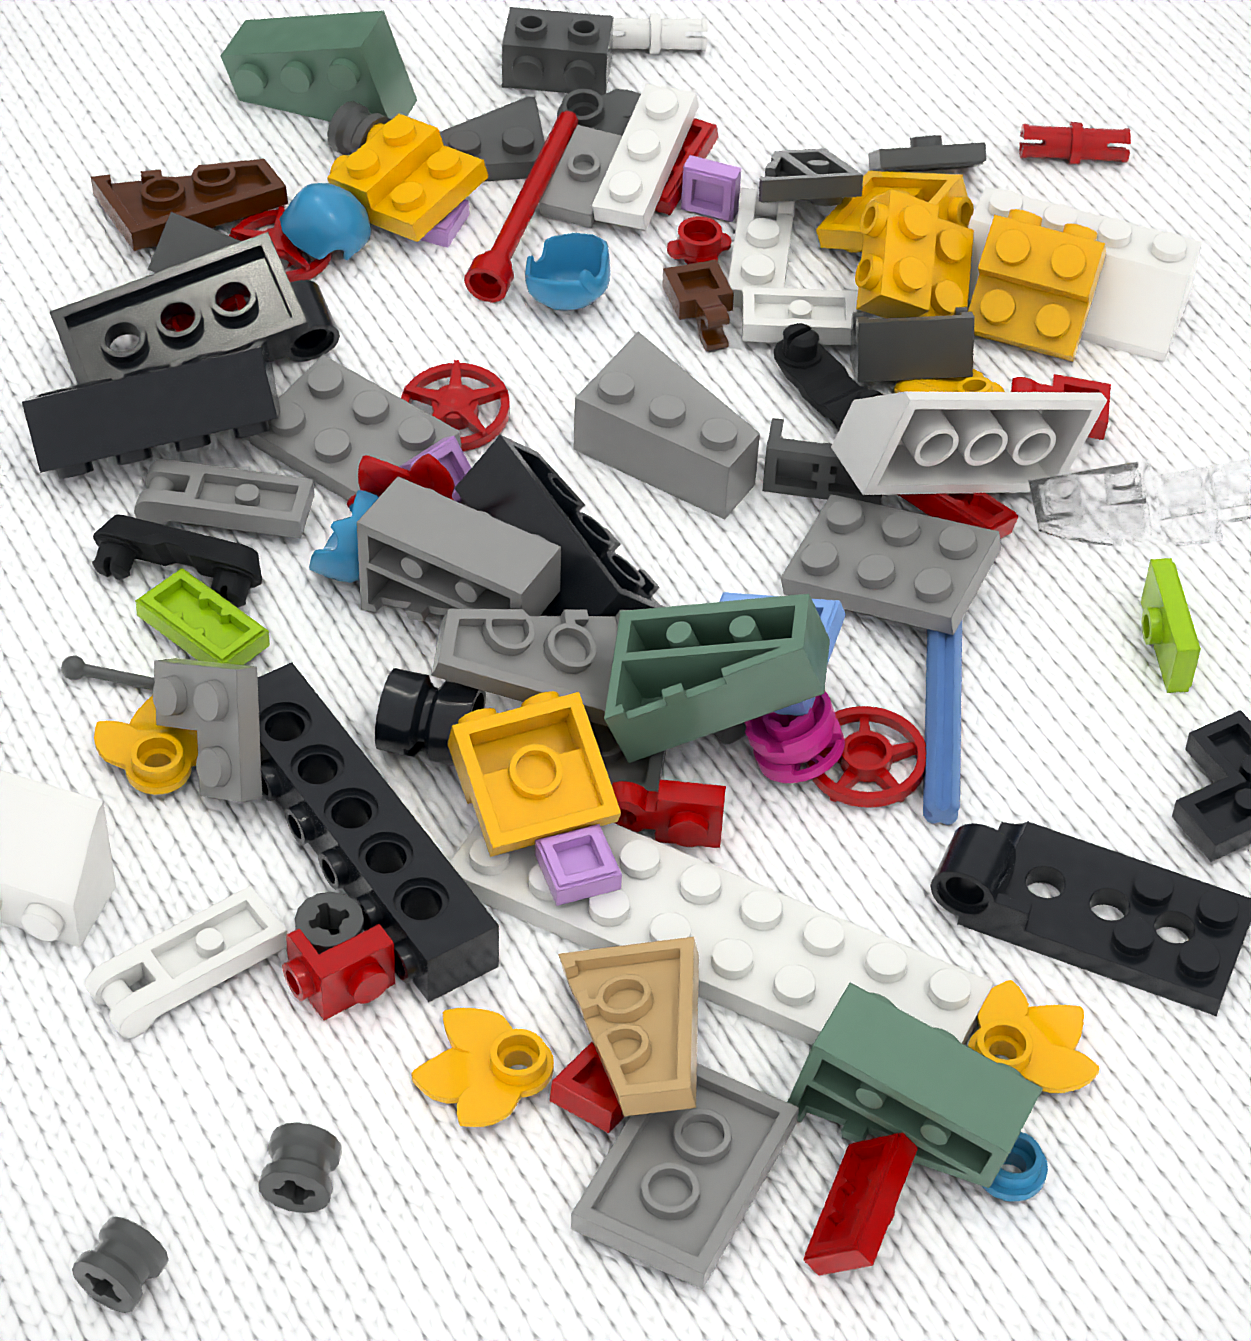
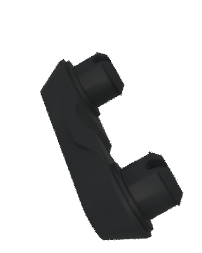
(818, 373)
(128, 538)

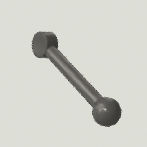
(75, 668)

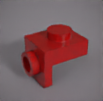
(343, 974)

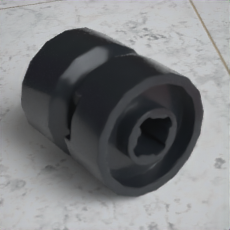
(421, 716)

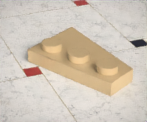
(642, 1019)

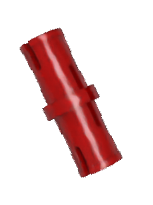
(1074, 143)

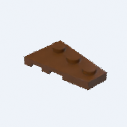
(208, 196)

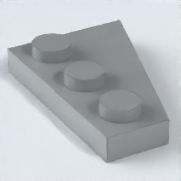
(528, 654)

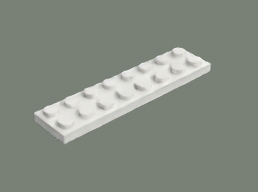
(754, 945)

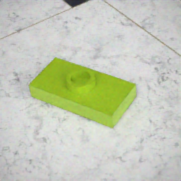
(201, 621)
(1169, 625)

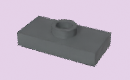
(928, 154)

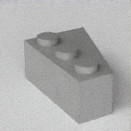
(666, 430)
(443, 556)

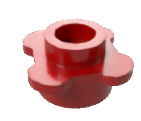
(699, 240)

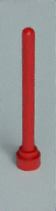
(492, 271)

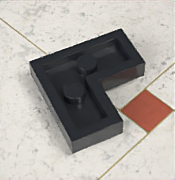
(1220, 813)

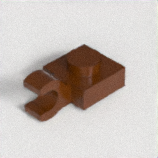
(703, 294)

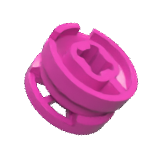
(788, 741)

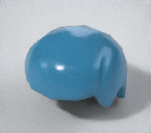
(326, 220)
(569, 272)
(340, 554)

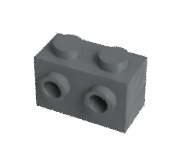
(556, 50)

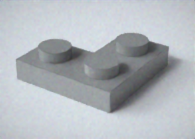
(224, 711)

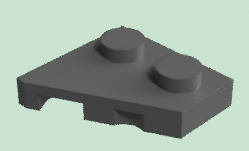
(504, 138)
(809, 176)

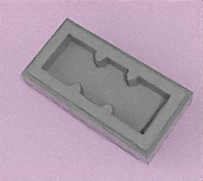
(579, 176)

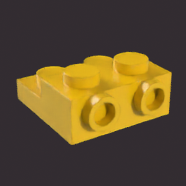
(407, 176)
(947, 191)
(911, 259)
(1036, 284)
(532, 771)

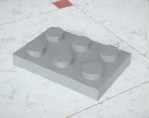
(337, 418)
(892, 563)
(686, 1177)

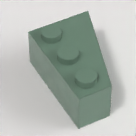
(320, 64)
(711, 668)
(898, 1075)

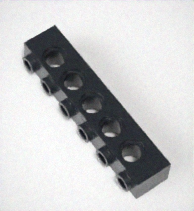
(370, 840)

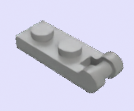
(225, 498)

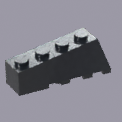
(153, 409)
(529, 494)

